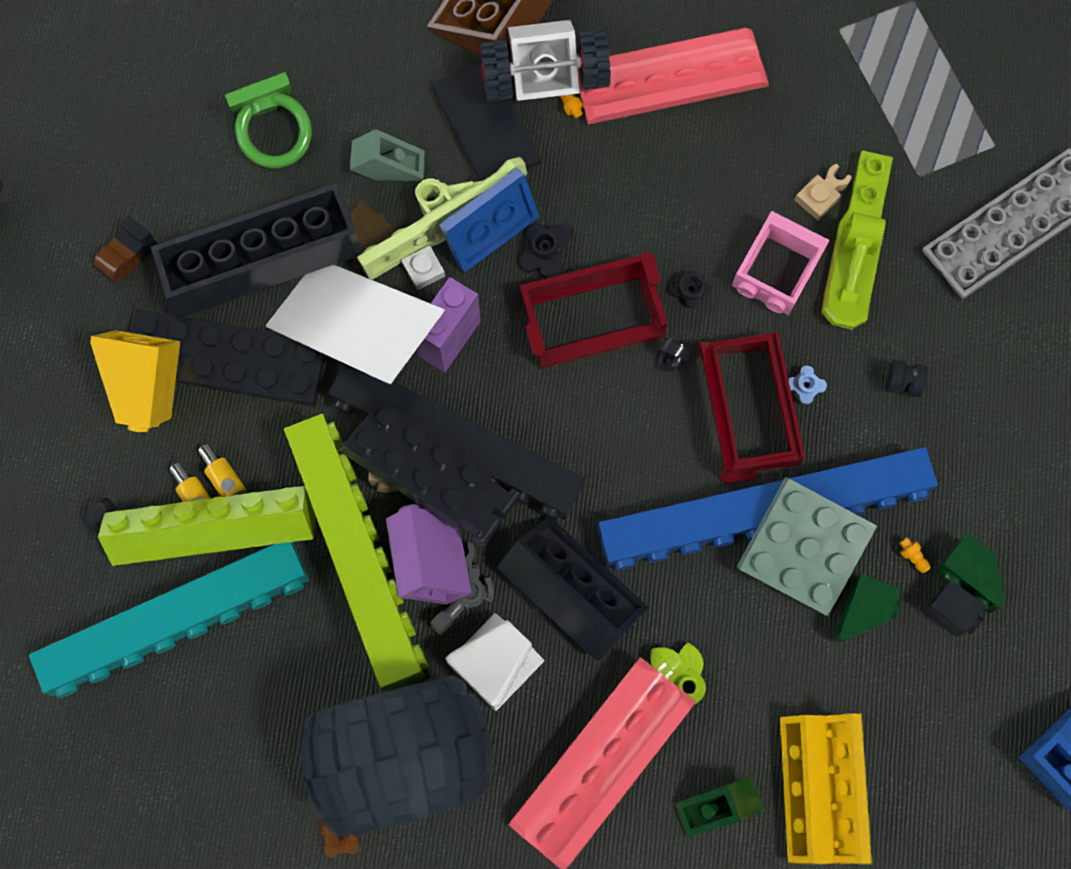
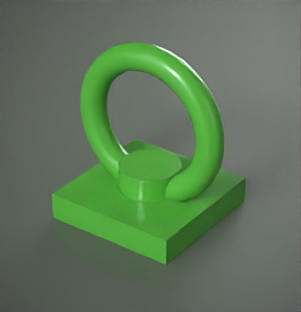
(260, 99)

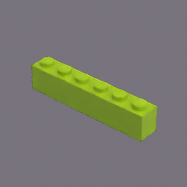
(207, 526)

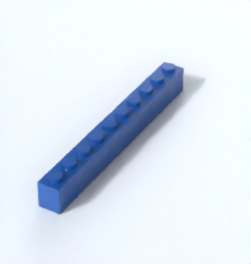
(740, 512)

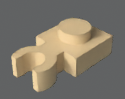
(822, 194)

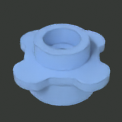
(802, 393)

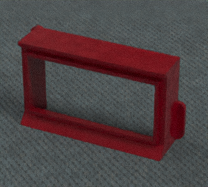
(590, 279)
(746, 469)

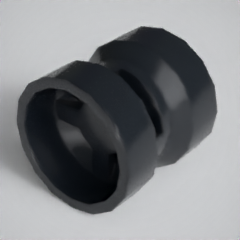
(906, 378)

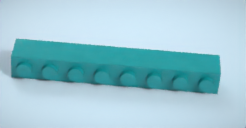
(168, 618)

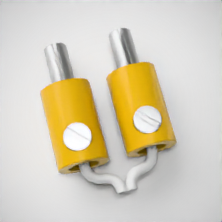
(219, 474)

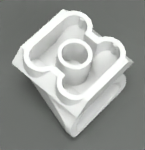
(495, 661)

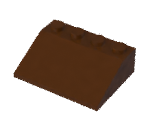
(484, 21)

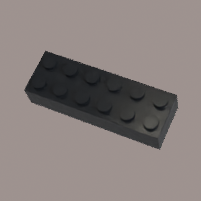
(256, 250)

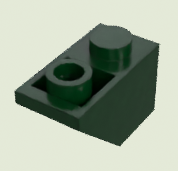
(974, 570)

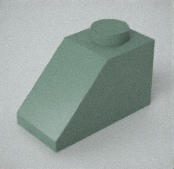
(386, 158)

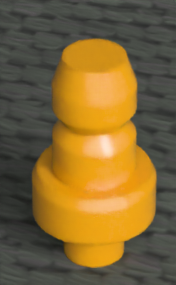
(572, 105)
(912, 551)

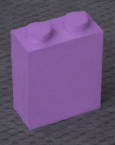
(453, 326)
(427, 557)

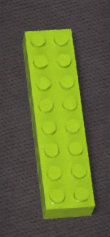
(354, 553)

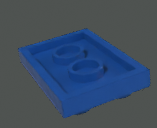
(490, 220)

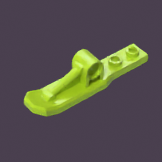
(858, 245)

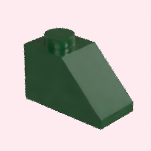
(867, 607)
(720, 806)

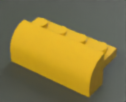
(825, 789)

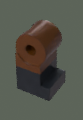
(125, 250)

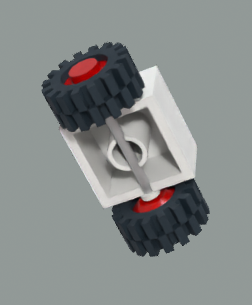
(545, 62)

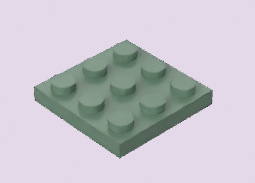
(806, 546)

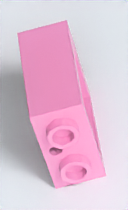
(793, 237)

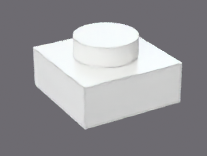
(423, 267)

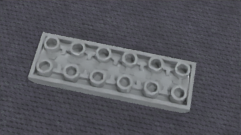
(1005, 228)

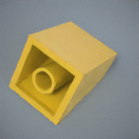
(137, 376)

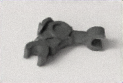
(478, 593)

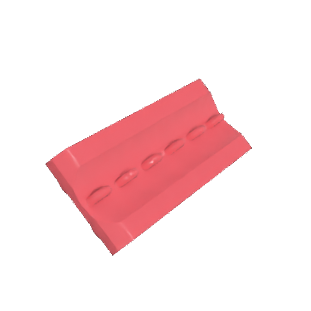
(676, 75)
(602, 764)

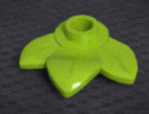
(681, 667)

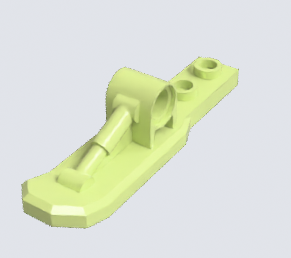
(427, 231)

